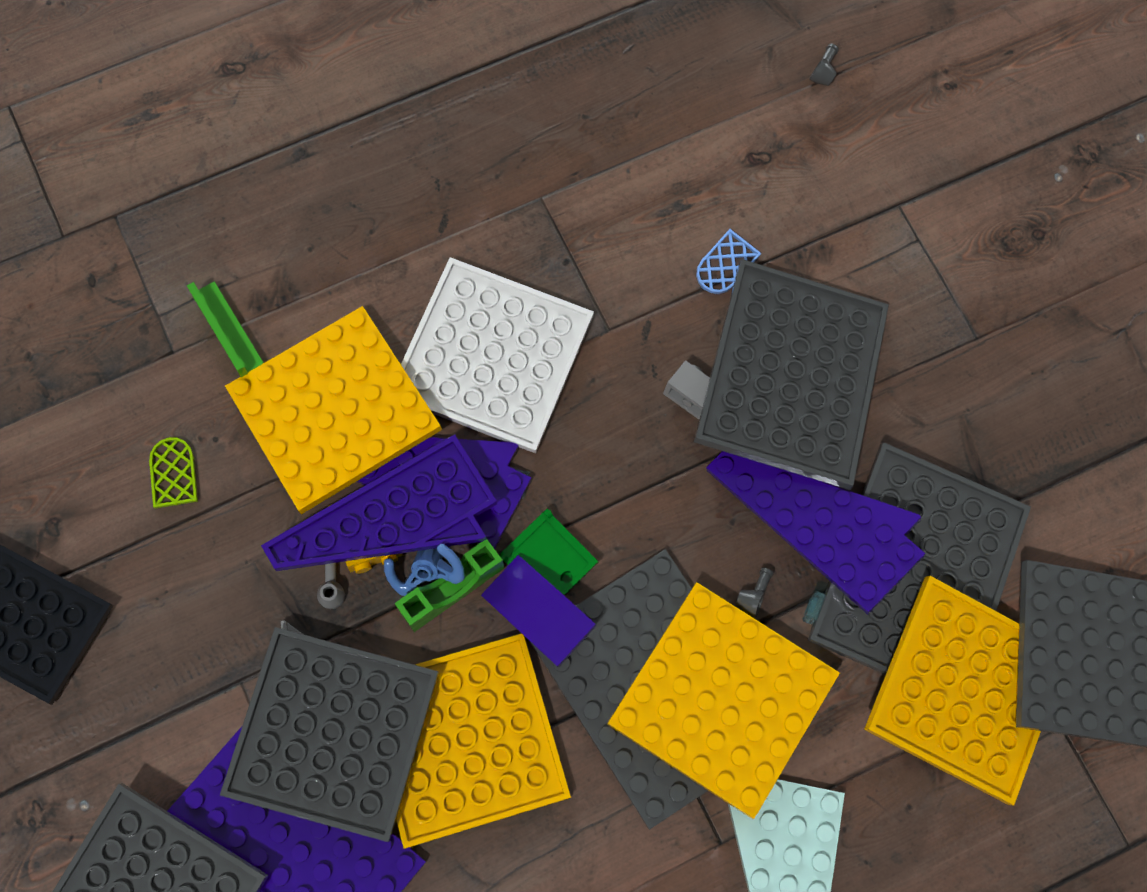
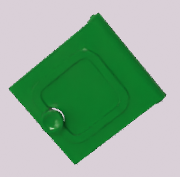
(551, 552)

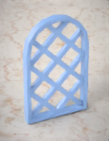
(756, 254)

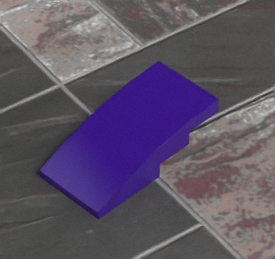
(538, 610)

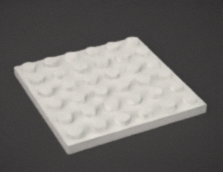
(494, 353)

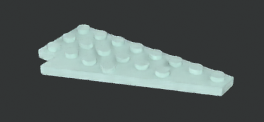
(790, 839)

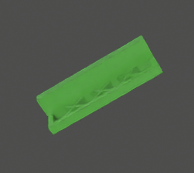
(226, 327)

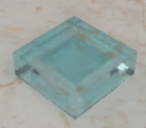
(813, 607)

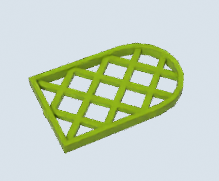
(157, 504)

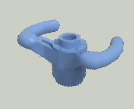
(427, 567)

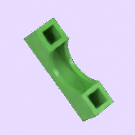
(431, 600)

